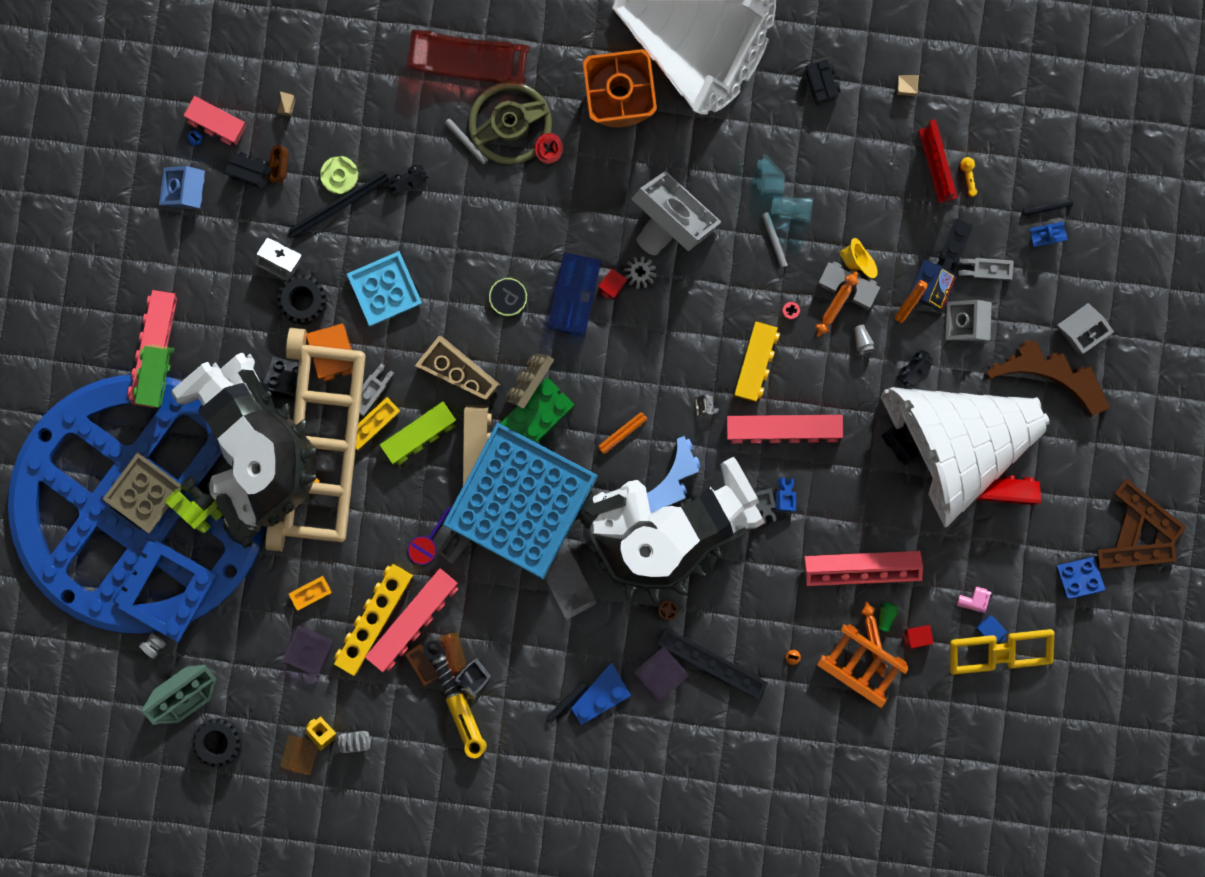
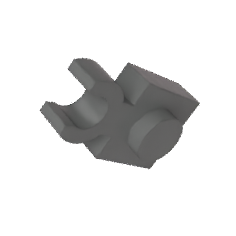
(766, 503)

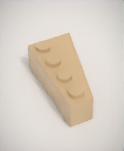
(453, 366)
(475, 435)

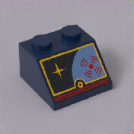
(939, 282)

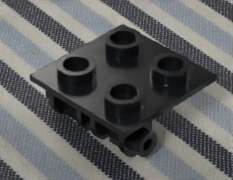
(282, 376)

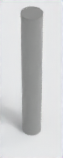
(466, 141)
(774, 240)

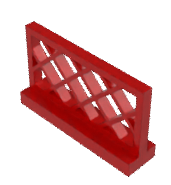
(937, 162)

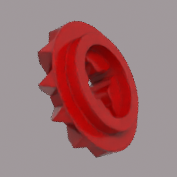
(556, 146)

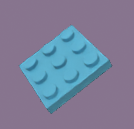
(384, 288)

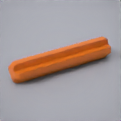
(911, 301)
(622, 433)

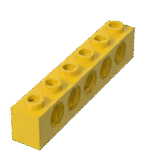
(342, 658)

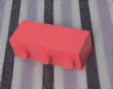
(214, 121)

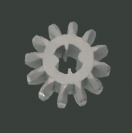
(634, 276)
(354, 742)

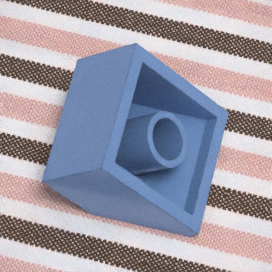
(182, 187)

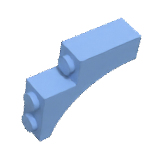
(670, 490)

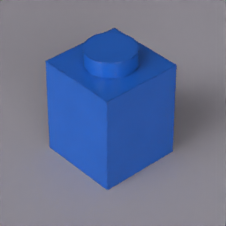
(991, 626)

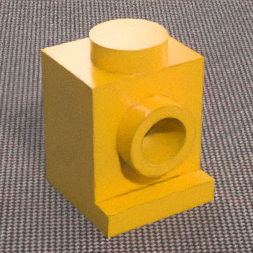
(320, 726)

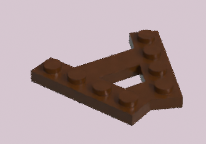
(1140, 508)

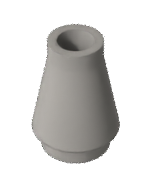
(864, 343)

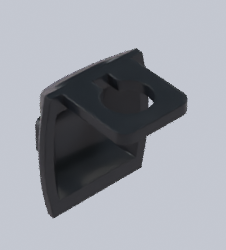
(472, 678)

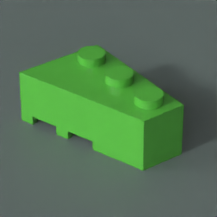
(152, 375)

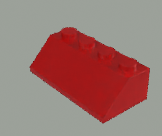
(1012, 491)

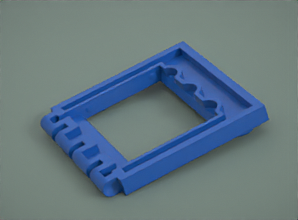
(187, 604)

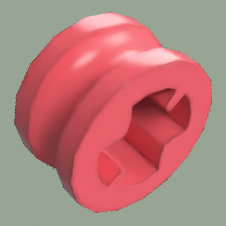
(794, 315)

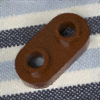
(278, 162)

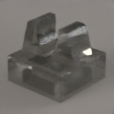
(704, 405)

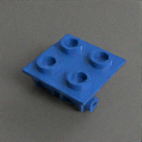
(1081, 578)

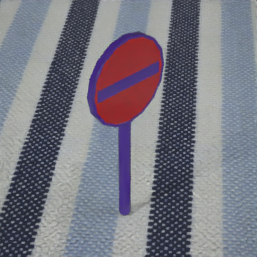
(422, 548)

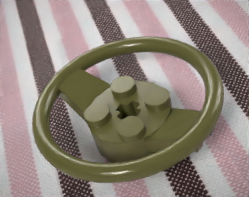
(497, 128)

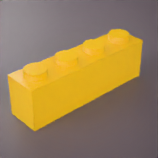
(756, 361)

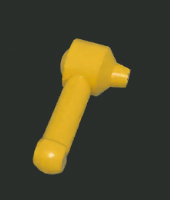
(966, 166)

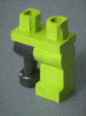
(196, 511)

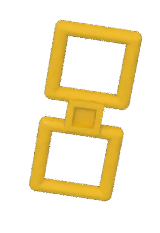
(1001, 652)

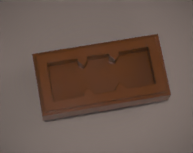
(422, 665)

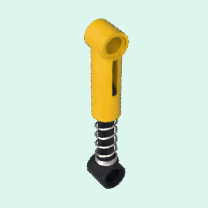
(456, 701)

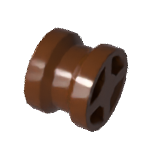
(670, 611)

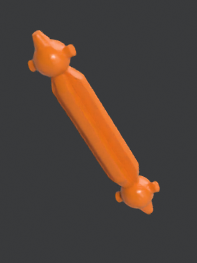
(837, 304)
(873, 634)

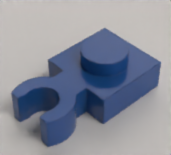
(785, 498)

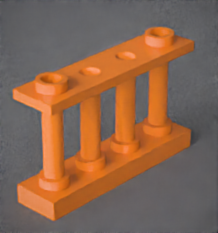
(860, 684)

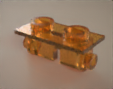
(454, 652)

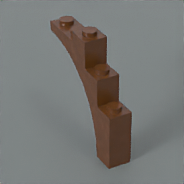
(1056, 368)

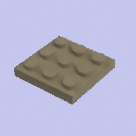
(529, 380)
(142, 493)

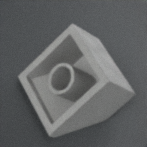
(968, 320)

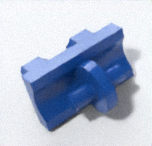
(1048, 234)

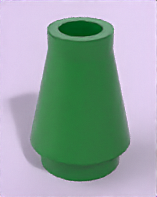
(887, 615)

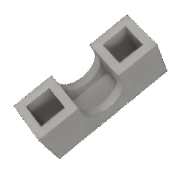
(864, 291)

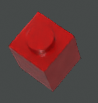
(612, 284)
(918, 636)

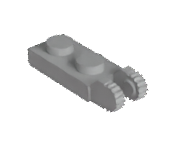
(988, 268)
(372, 389)

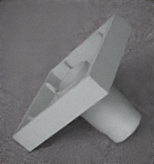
(673, 215)

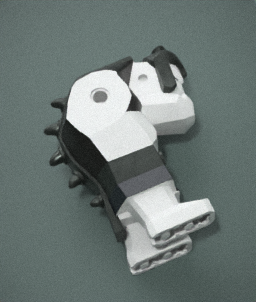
(266, 449)
(669, 544)

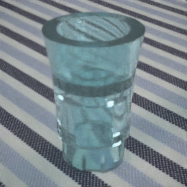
(793, 208)

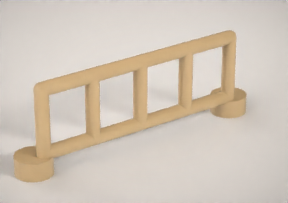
(297, 349)

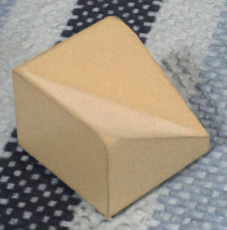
(907, 85)
(286, 104)

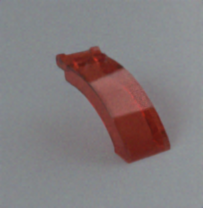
(466, 57)

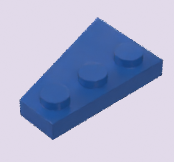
(601, 695)

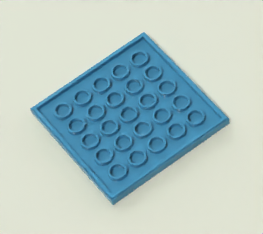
(520, 500)

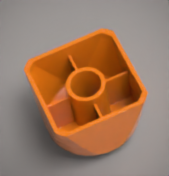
(623, 69)

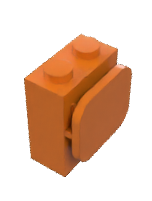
(334, 338)

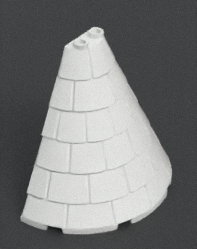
(702, 43)
(965, 439)

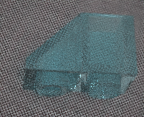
(771, 178)

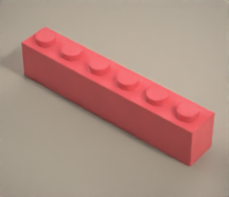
(156, 330)
(784, 428)
(863, 568)
(412, 619)

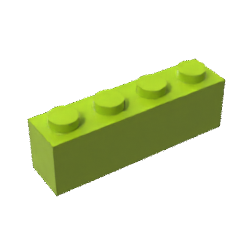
(418, 433)

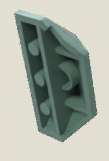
(180, 695)

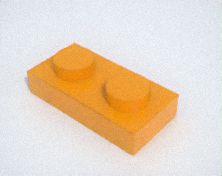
(310, 593)

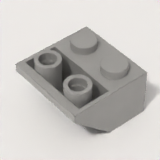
(1085, 329)

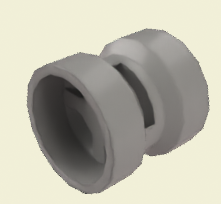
(156, 642)

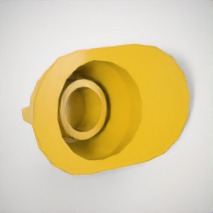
(857, 259)

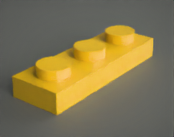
(375, 421)

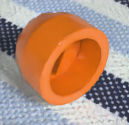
(792, 661)

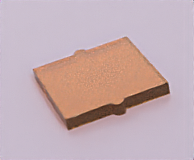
(299, 755)

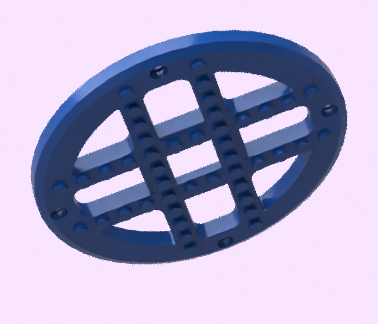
(36, 465)

